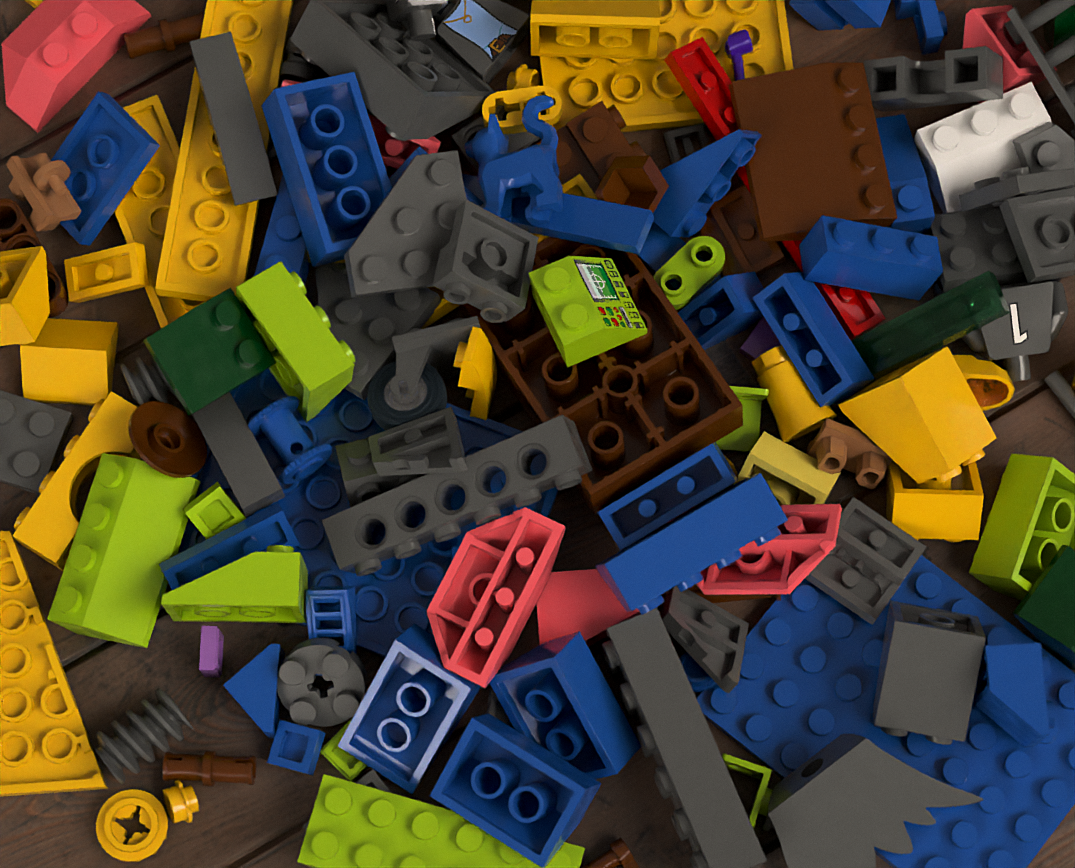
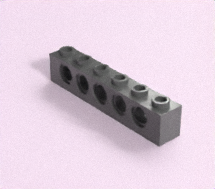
(353, 528)

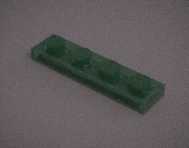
(932, 325)

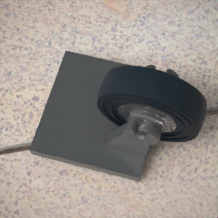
(415, 382)

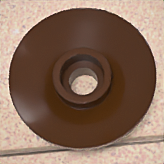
(167, 439)

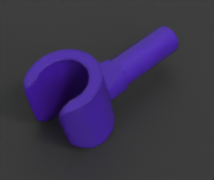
(735, 46)

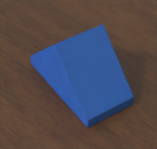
(257, 686)

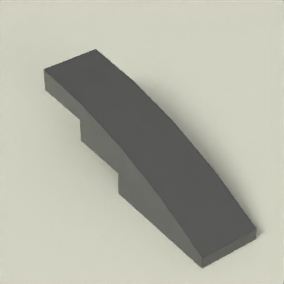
(233, 118)

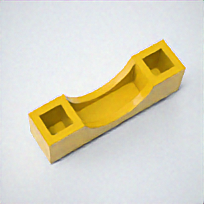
(53, 519)

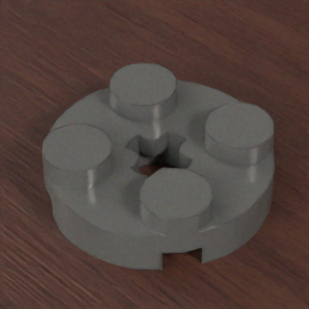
(319, 707)

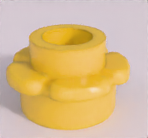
(523, 78)
(180, 802)

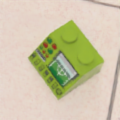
(585, 306)

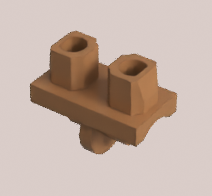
(43, 186)
(849, 449)

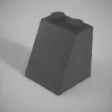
(928, 672)

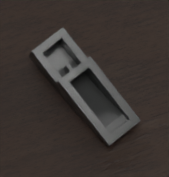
(238, 455)

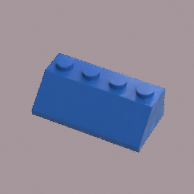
(327, 161)
(692, 543)

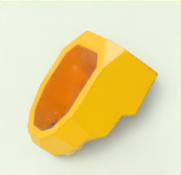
(986, 380)

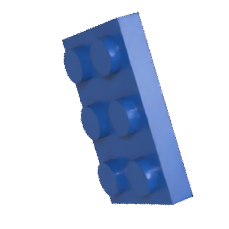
(104, 161)

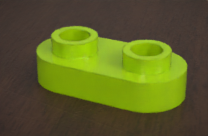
(690, 271)

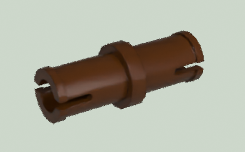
(164, 35)
(209, 768)

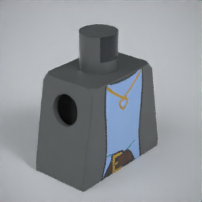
(482, 33)

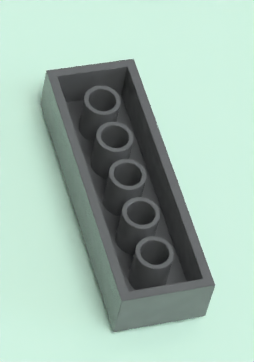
(681, 744)

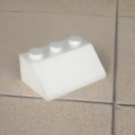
(977, 143)

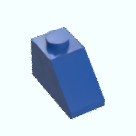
(723, 309)

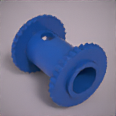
(288, 437)

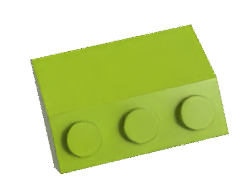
(298, 337)
(1026, 524)

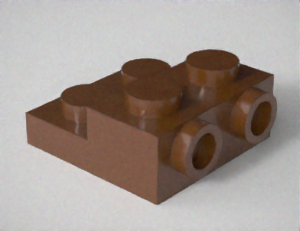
(591, 144)

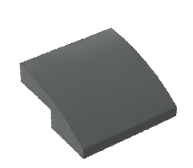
(866, 562)

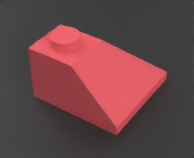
(987, 28)

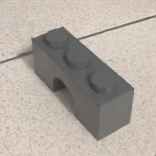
(959, 78)

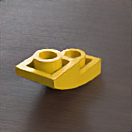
(477, 371)

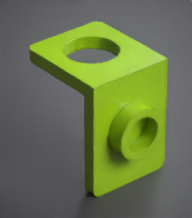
(746, 436)
(763, 794)

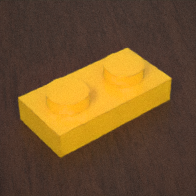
(106, 272)

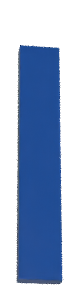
(584, 220)

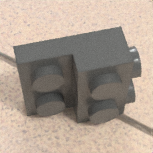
(486, 263)

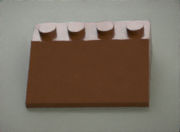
(815, 149)

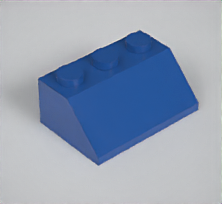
(567, 706)
(514, 789)

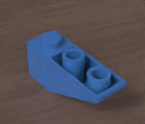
(701, 181)

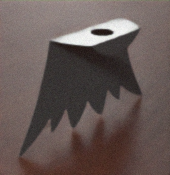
(853, 801)

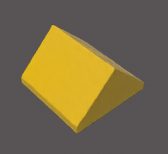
(70, 362)

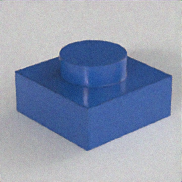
(296, 747)

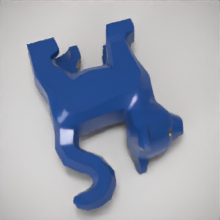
(522, 172)

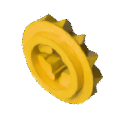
(124, 806)

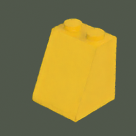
(923, 417)

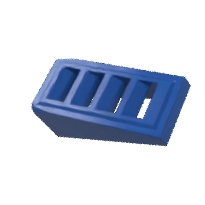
(332, 594)

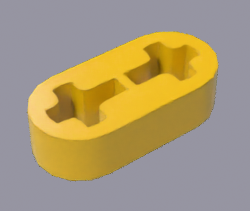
(514, 103)

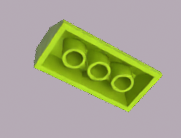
(113, 567)

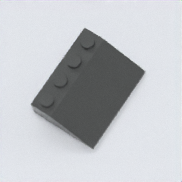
(403, 82)

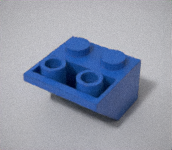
(1013, 691)

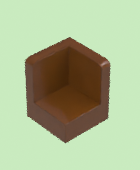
(633, 183)

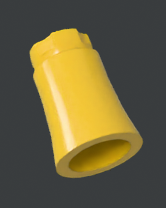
(789, 396)

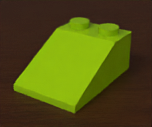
(251, 589)

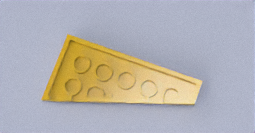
(40, 723)

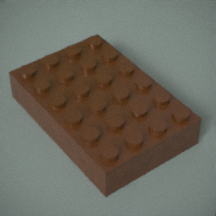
(632, 405)

